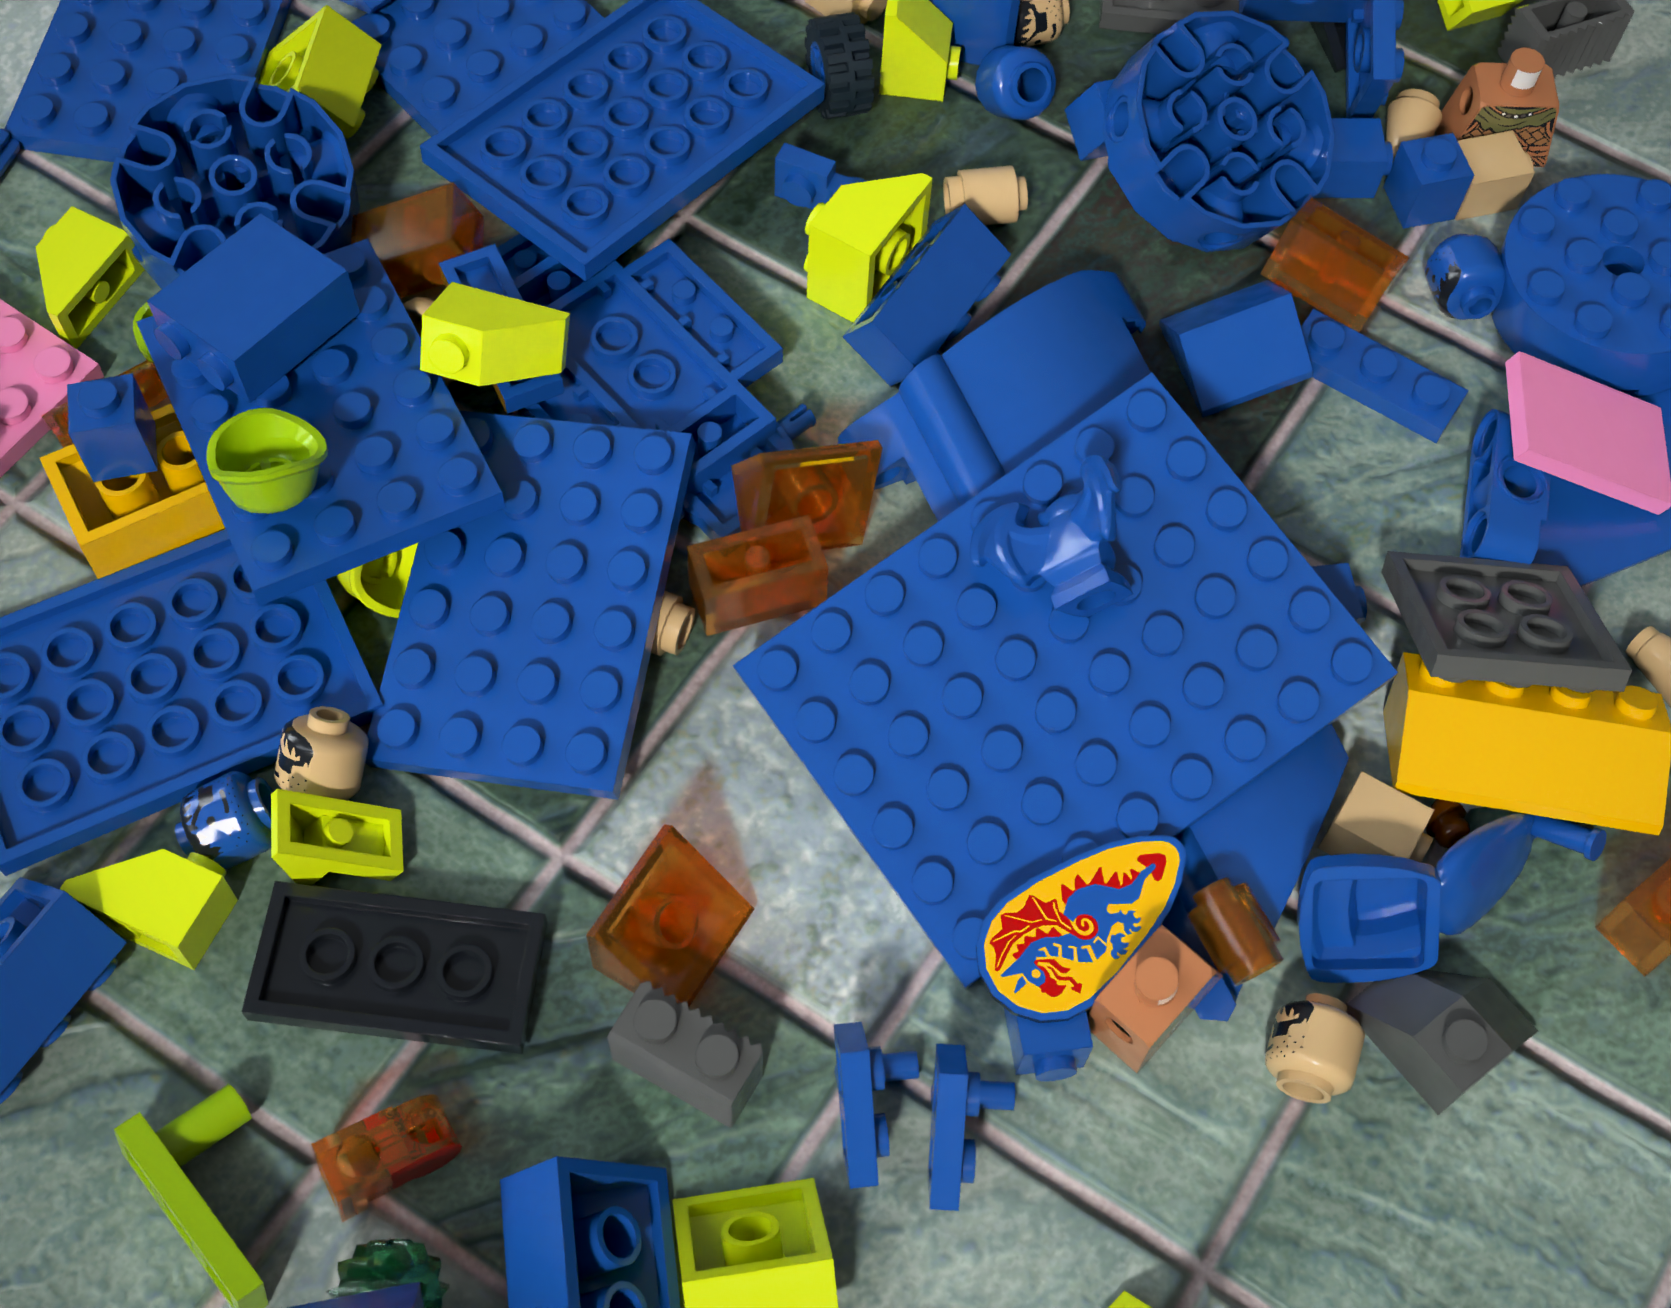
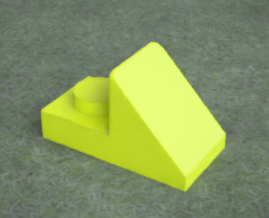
(334, 836)

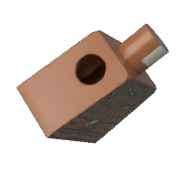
(1504, 99)
(1151, 997)

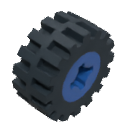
(842, 61)

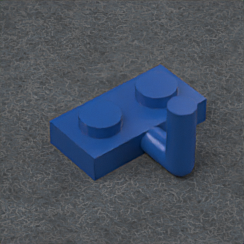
(857, 1074)
(954, 1097)

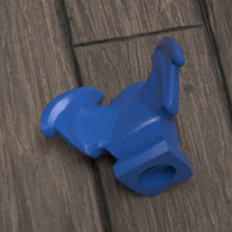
(1067, 549)

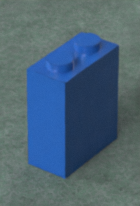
(253, 308)

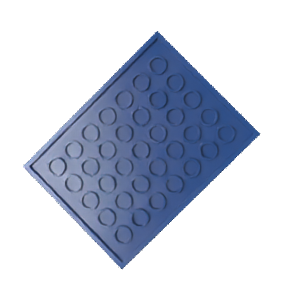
(1001, 737)

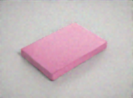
(1588, 433)

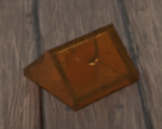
(824, 482)
(668, 921)

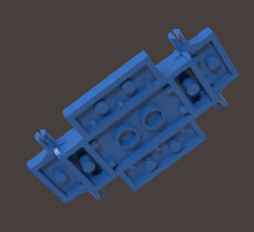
(664, 354)

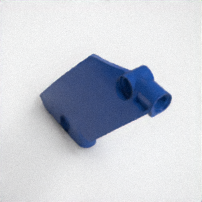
(1543, 519)

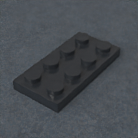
(396, 967)

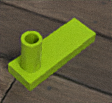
(157, 1162)

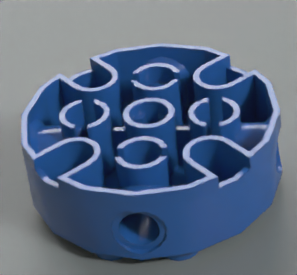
(1217, 131)
(221, 156)

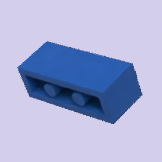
(928, 295)

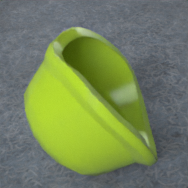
(266, 459)

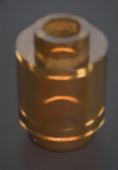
(1235, 930)

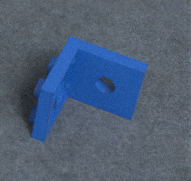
(1371, 49)

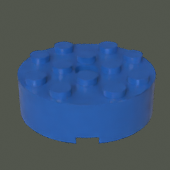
(1592, 280)

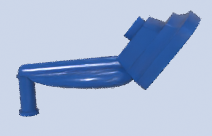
(1385, 913)

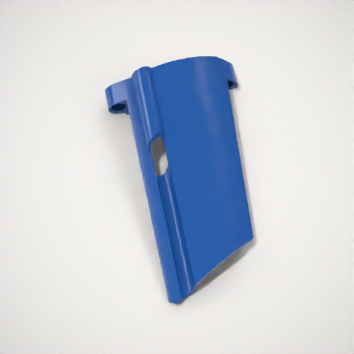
(993, 406)

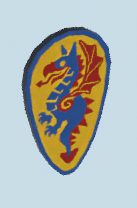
(1076, 926)

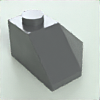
(1441, 1030)

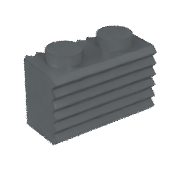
(1568, 32)
(686, 1053)

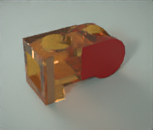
(385, 1152)

